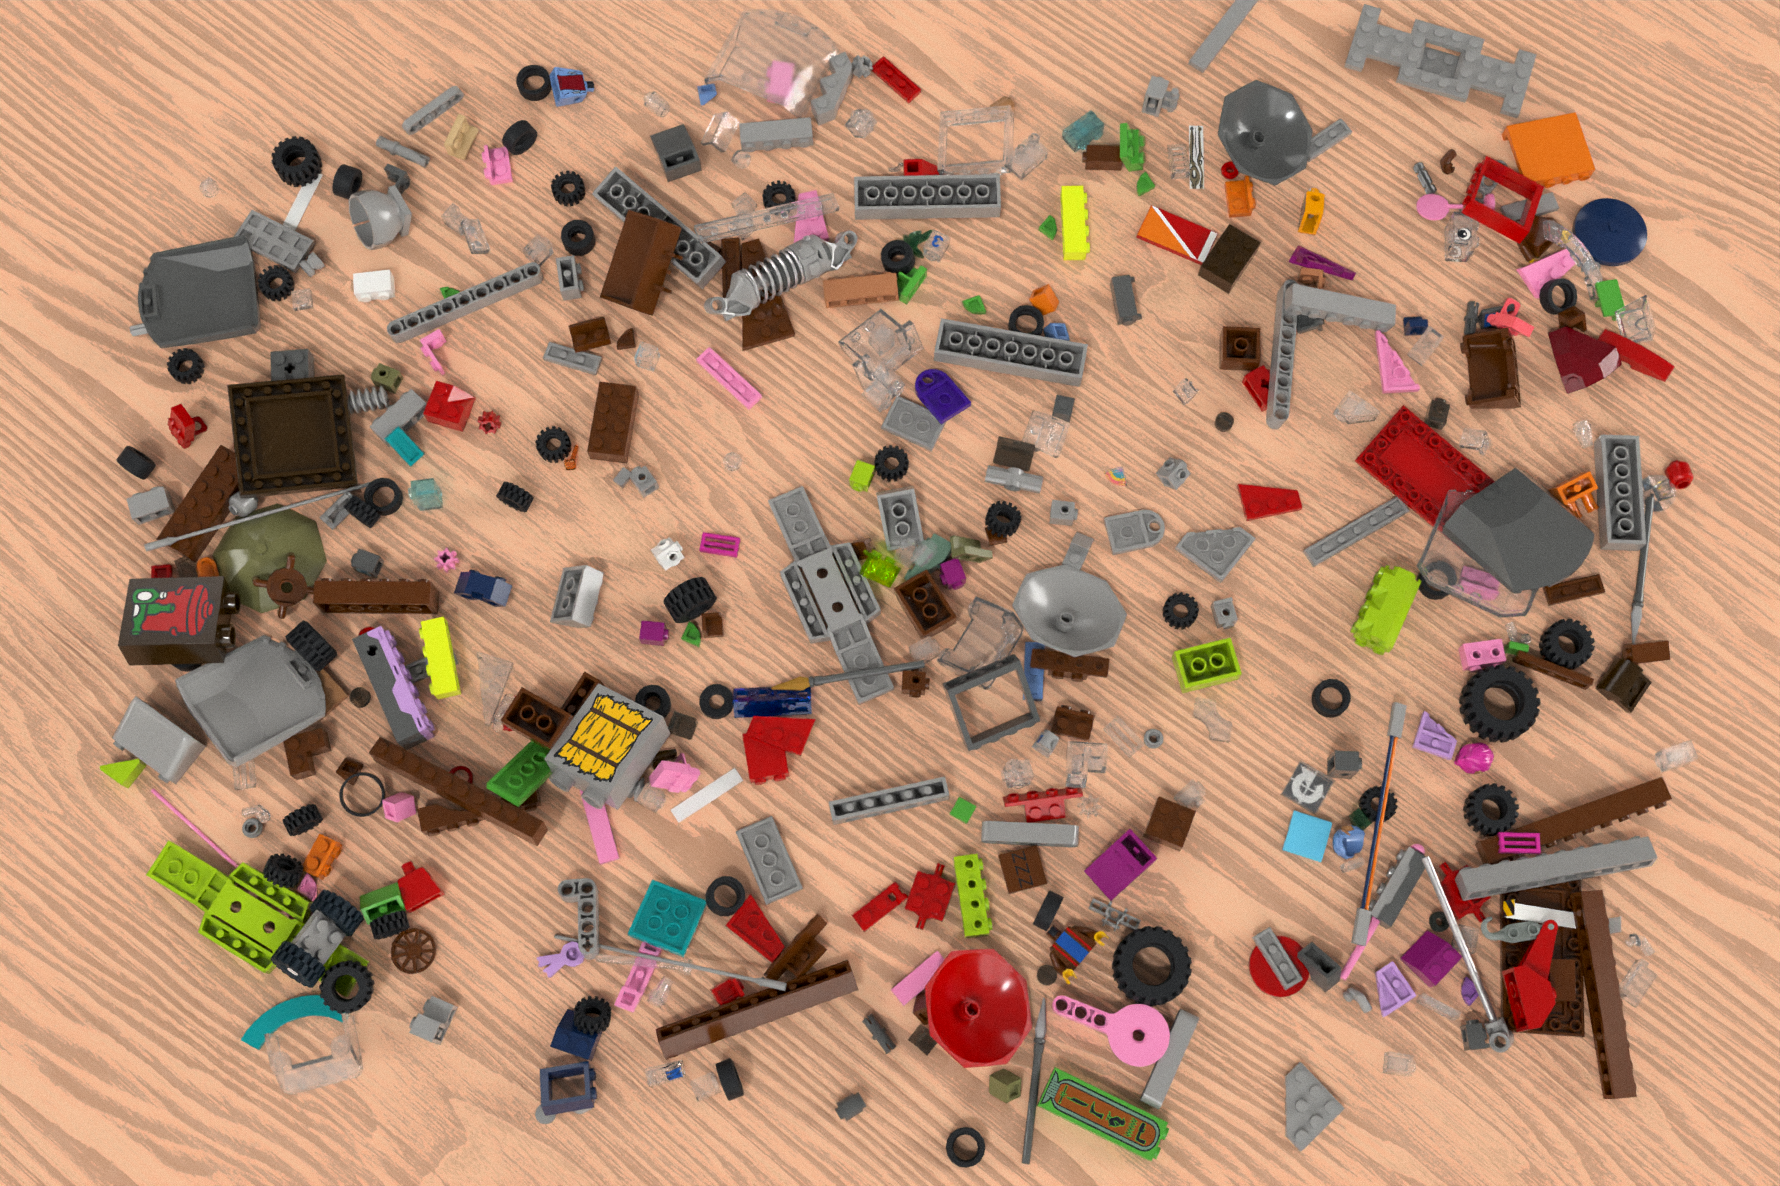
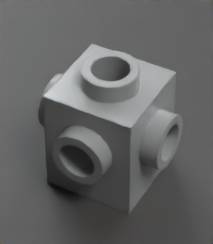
(1173, 473)

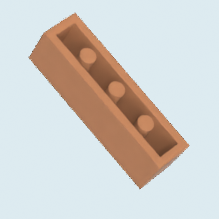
(860, 290)

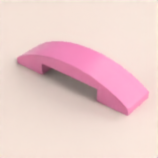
(637, 981)

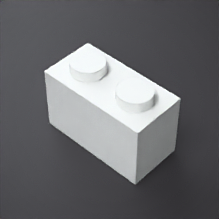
(374, 285)

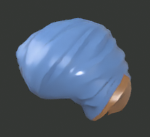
(1348, 841)

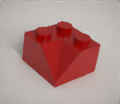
(448, 406)

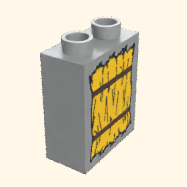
(606, 748)

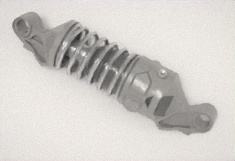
(792, 266)

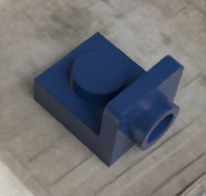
(1414, 325)

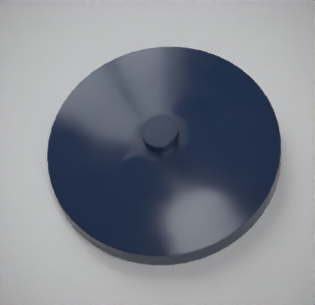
(1611, 231)

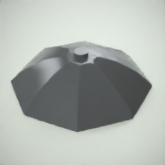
(1265, 132)

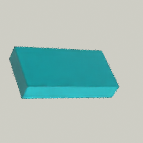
(404, 446)

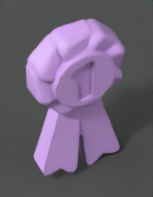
(569, 955)

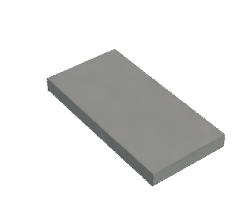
(769, 860)

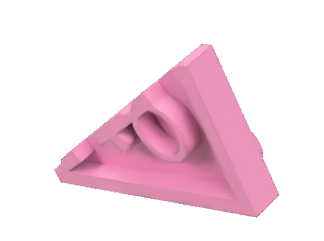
(1393, 374)

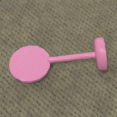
(1437, 207)

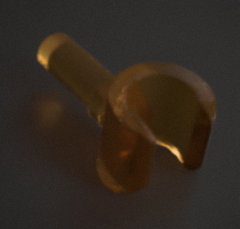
(570, 464)

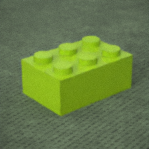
(1206, 665)

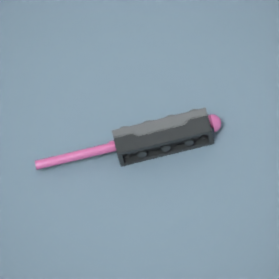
(1391, 896)

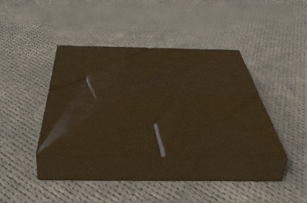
(292, 436)

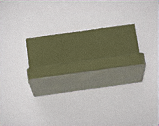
(968, 550)

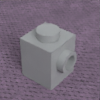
(1063, 513)

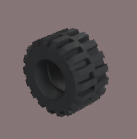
(293, 149)
(690, 600)
(1577, 634)
(311, 645)
(1503, 800)
(329, 992)

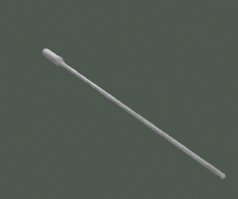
(170, 540)
(760, 981)

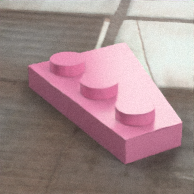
(812, 225)
(1546, 269)

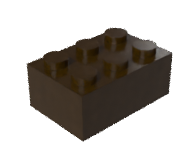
(1229, 258)

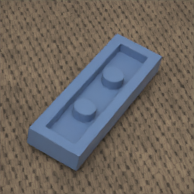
(1033, 676)

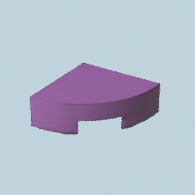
(1468, 991)

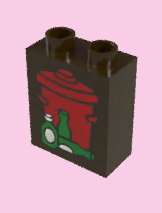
(178, 620)

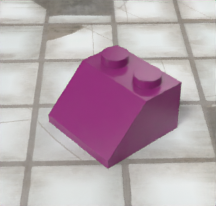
(1431, 958)

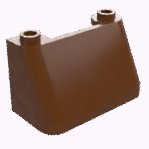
(1492, 370)

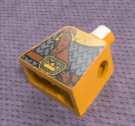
(1312, 204)

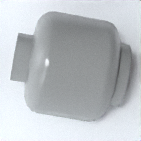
(242, 506)

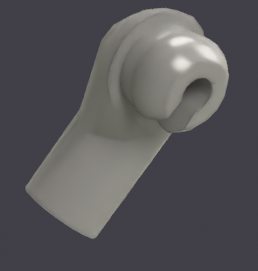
(1352, 993)

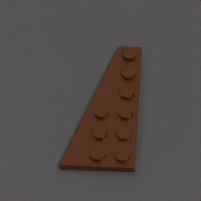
(769, 320)

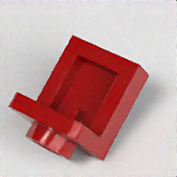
(727, 990)

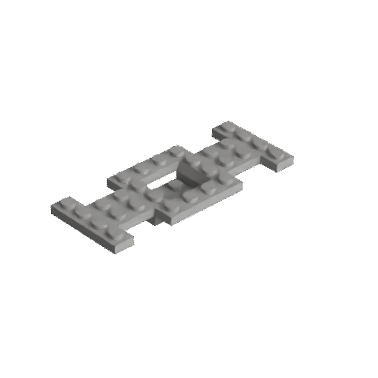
(1437, 70)

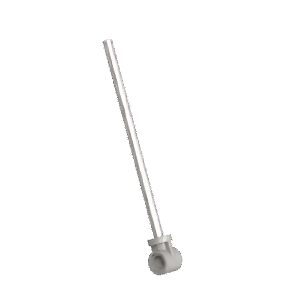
(1495, 1026)

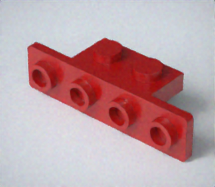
(1044, 804)

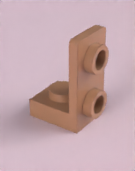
(1312, 276)

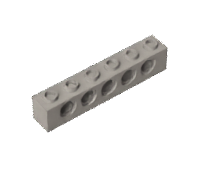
(889, 800)

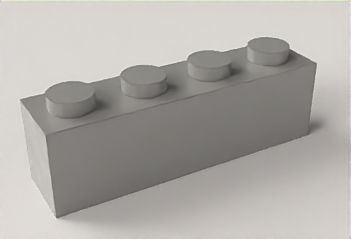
(776, 134)

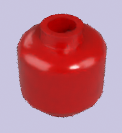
(1679, 474)

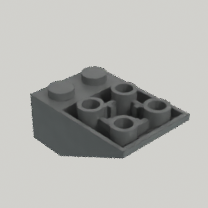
(676, 153)

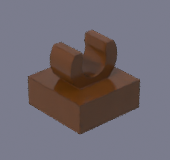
(859, 546)

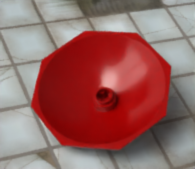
(978, 1008)

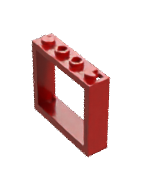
(1512, 181)

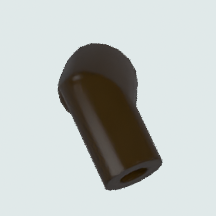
(663, 755)

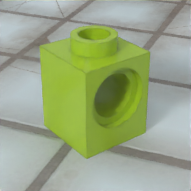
(861, 476)

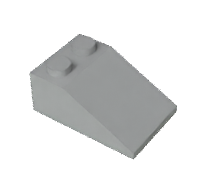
(899, 516)

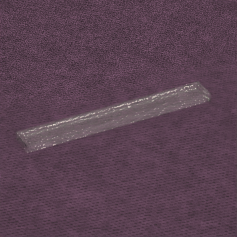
(766, 218)

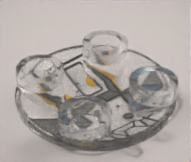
(1661, 489)

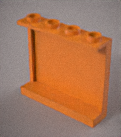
(1551, 150)

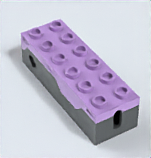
(393, 688)

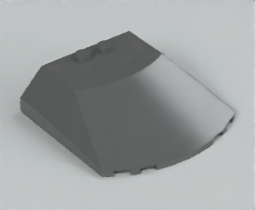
(200, 293)
(1520, 533)

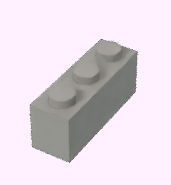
(403, 413)

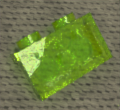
(879, 569)

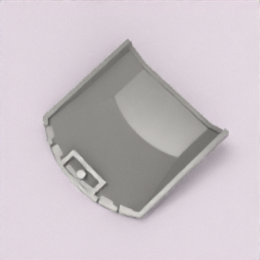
(253, 698)

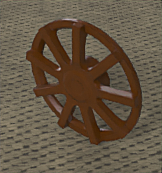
(413, 951)

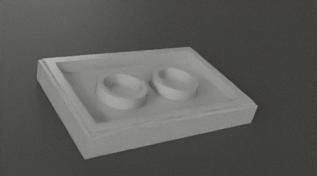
(912, 423)

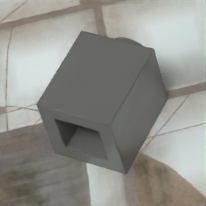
(1063, 407)
(367, 563)

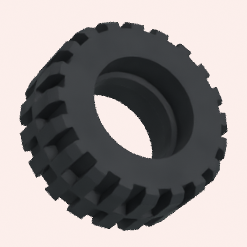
(1516, 686)
(1173, 949)

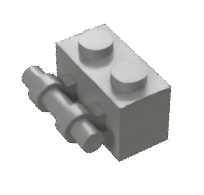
(1158, 97)

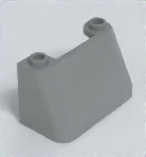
(156, 741)

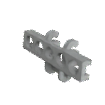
(1108, 915)

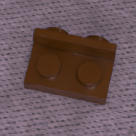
(589, 334)
(1072, 723)

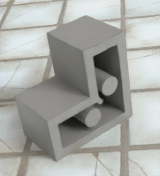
(434, 1021)

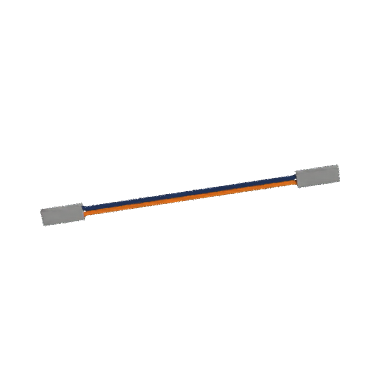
(1363, 915)

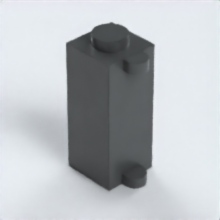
(1124, 300)

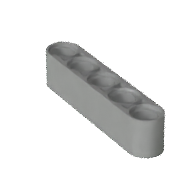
(1030, 834)
(1167, 1065)

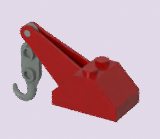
(1528, 984)

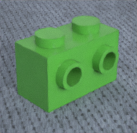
(381, 902)

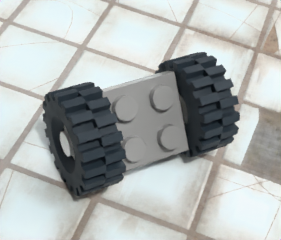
(318, 939)

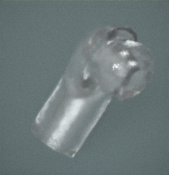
(1515, 636)

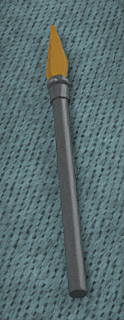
(801, 683)

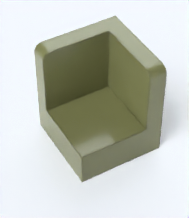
(1005, 1085)

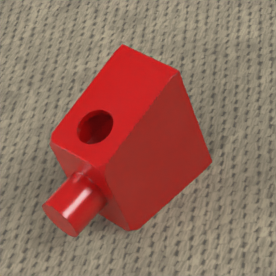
(417, 887)

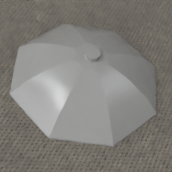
(1069, 610)

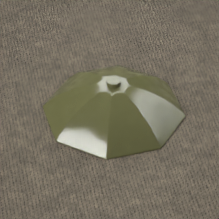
(262, 546)

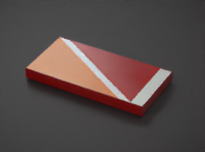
(1176, 235)

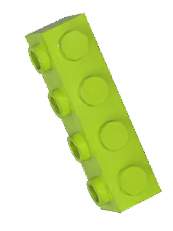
(971, 896)

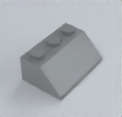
(577, 596)

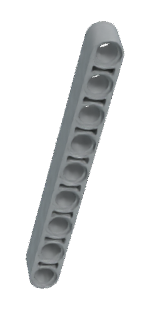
(458, 309)
(1281, 362)

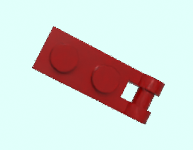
(879, 907)

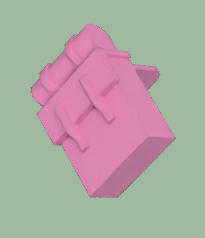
(674, 775)

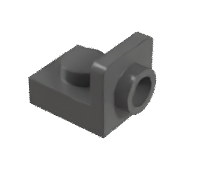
(398, 176)
(1307, 324)

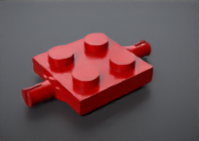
(930, 896)
(1458, 906)

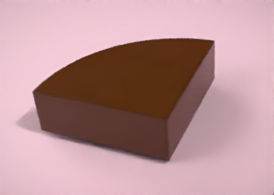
(626, 340)

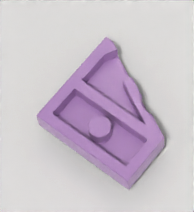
(1433, 738)
(1392, 989)

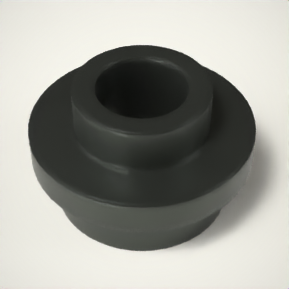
(1432, 921)

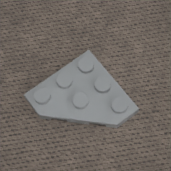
(1216, 549)
(1307, 1107)

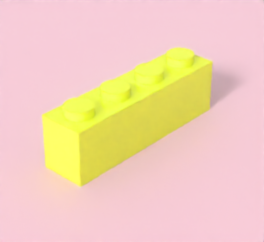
(1073, 223)
(440, 658)

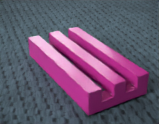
(720, 545)
(1502, 843)

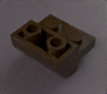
(1624, 684)

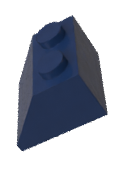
(573, 1041)

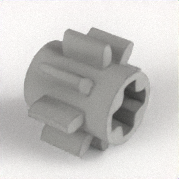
(861, 66)

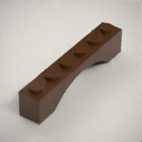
(437, 818)

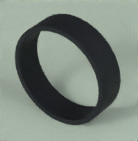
(355, 813)

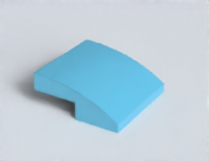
(1307, 836)

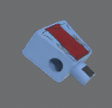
(569, 86)

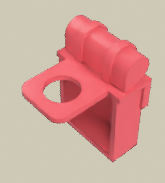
(1505, 320)

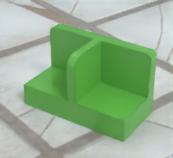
(909, 283)
(1609, 297)

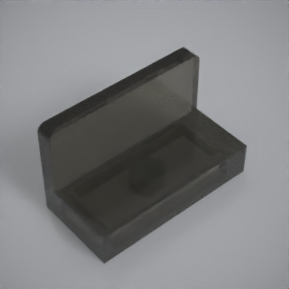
(1014, 453)

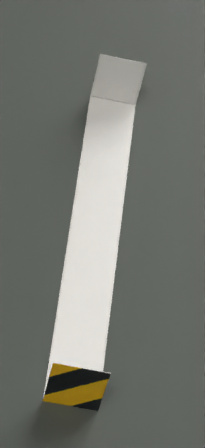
(1540, 914)

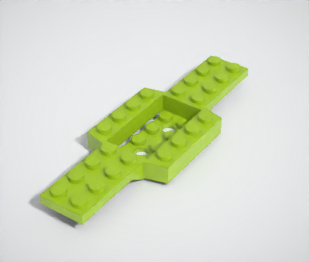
(216, 892)

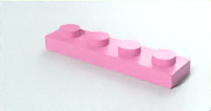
(729, 378)

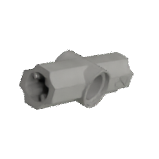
(1014, 479)

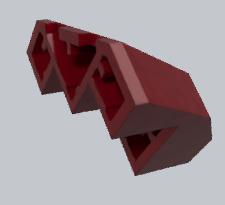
(1582, 358)

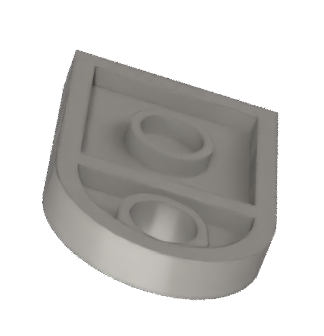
(1132, 531)

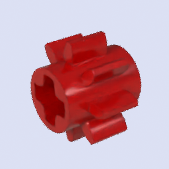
(489, 422)

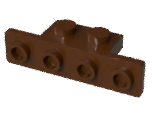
(1064, 665)
(801, 953)

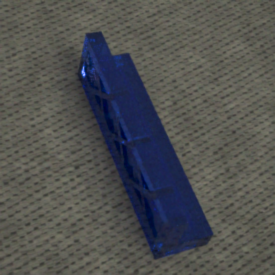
(772, 703)

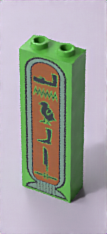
(1103, 1114)

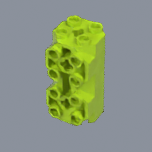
(1385, 609)

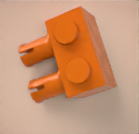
(1576, 487)

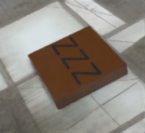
(1022, 869)

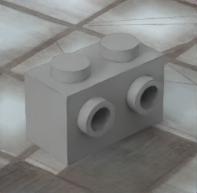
(568, 277)
(150, 505)

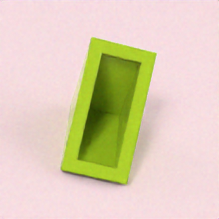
(124, 772)

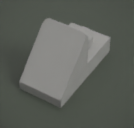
(1078, 550)

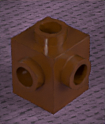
(909, 679)

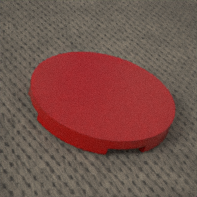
(1264, 976)

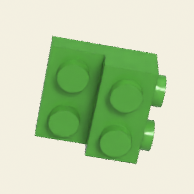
(1131, 148)

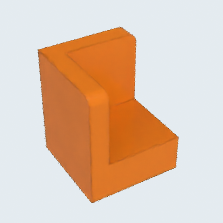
(1044, 299)

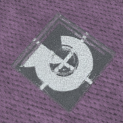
(1307, 787)

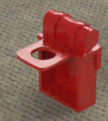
(183, 426)

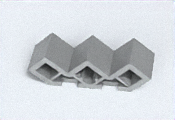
(833, 89)

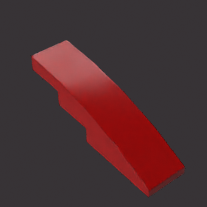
(1638, 356)

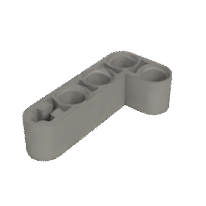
(584, 919)

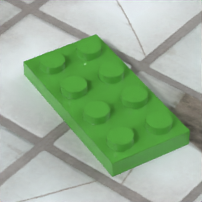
(521, 775)

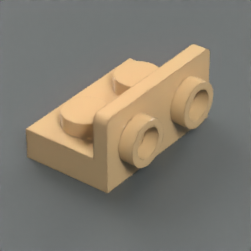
(460, 138)

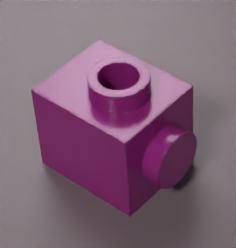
(952, 574)
(653, 633)

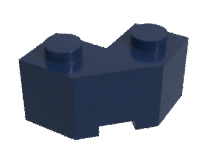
(489, 589)

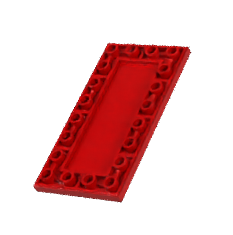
(1419, 465)

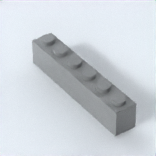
(1339, 308)

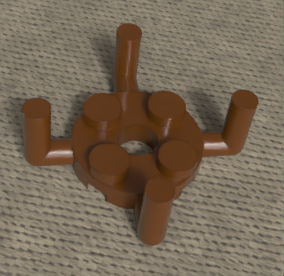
(277, 578)

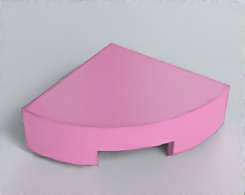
(308, 887)

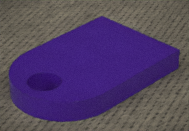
(940, 396)

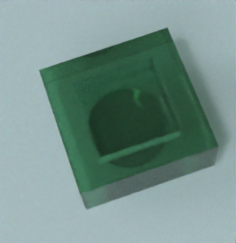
(1359, 819)

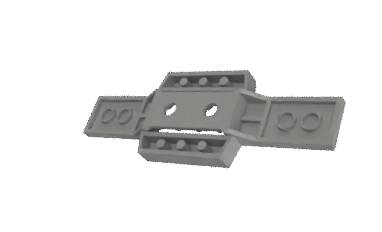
(847, 628)

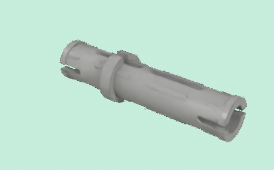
(397, 149)

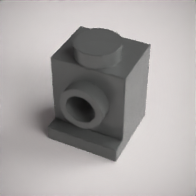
(1473, 1035)

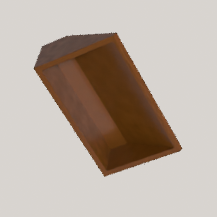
(641, 262)

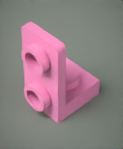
(430, 342)

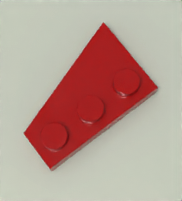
(782, 732)
(755, 930)

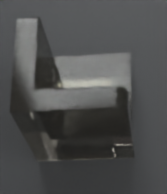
(682, 725)

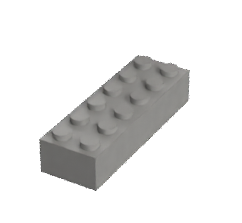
(1619, 492)

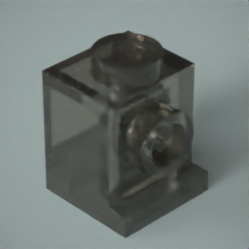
(1433, 417)

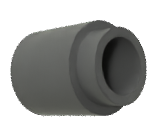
(850, 1106)

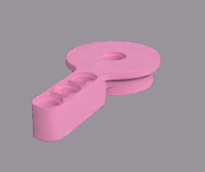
(1120, 1029)

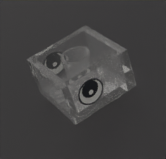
(1460, 237)

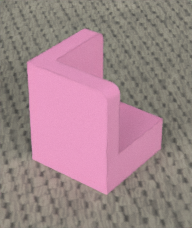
(399, 806)

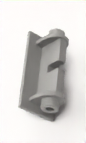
(336, 512)

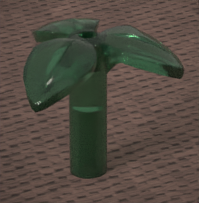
(915, 239)

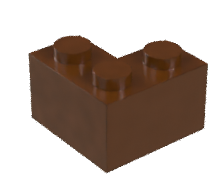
(300, 750)

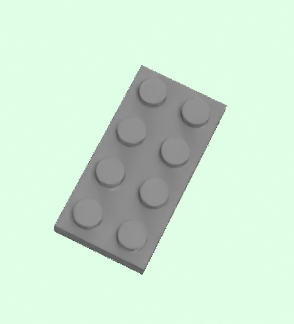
(275, 241)

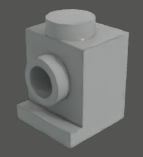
(644, 486)
(1220, 619)

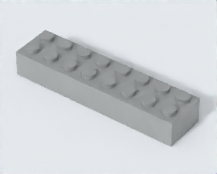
(622, 194)
(927, 196)
(1010, 352)

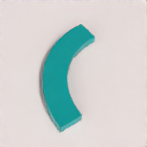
(284, 1013)

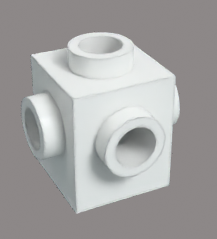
(668, 553)

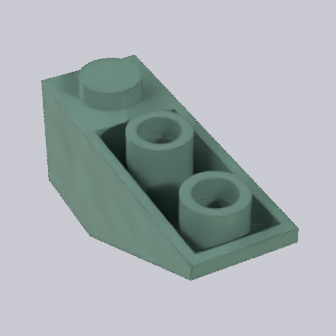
(942, 556)

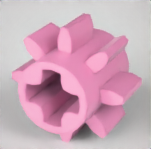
(450, 563)

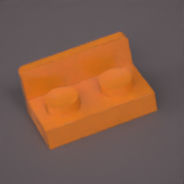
(1239, 197)
(321, 857)

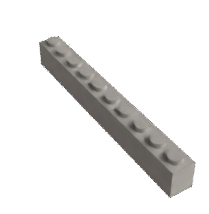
(1555, 868)

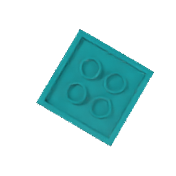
(667, 918)

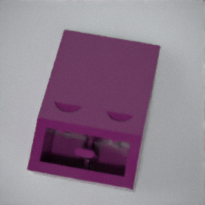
(1120, 864)

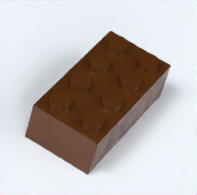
(613, 422)

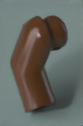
(1445, 162)

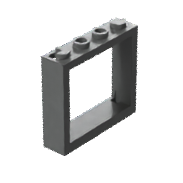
(979, 677)

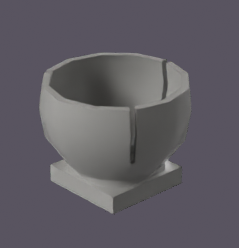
(386, 214)

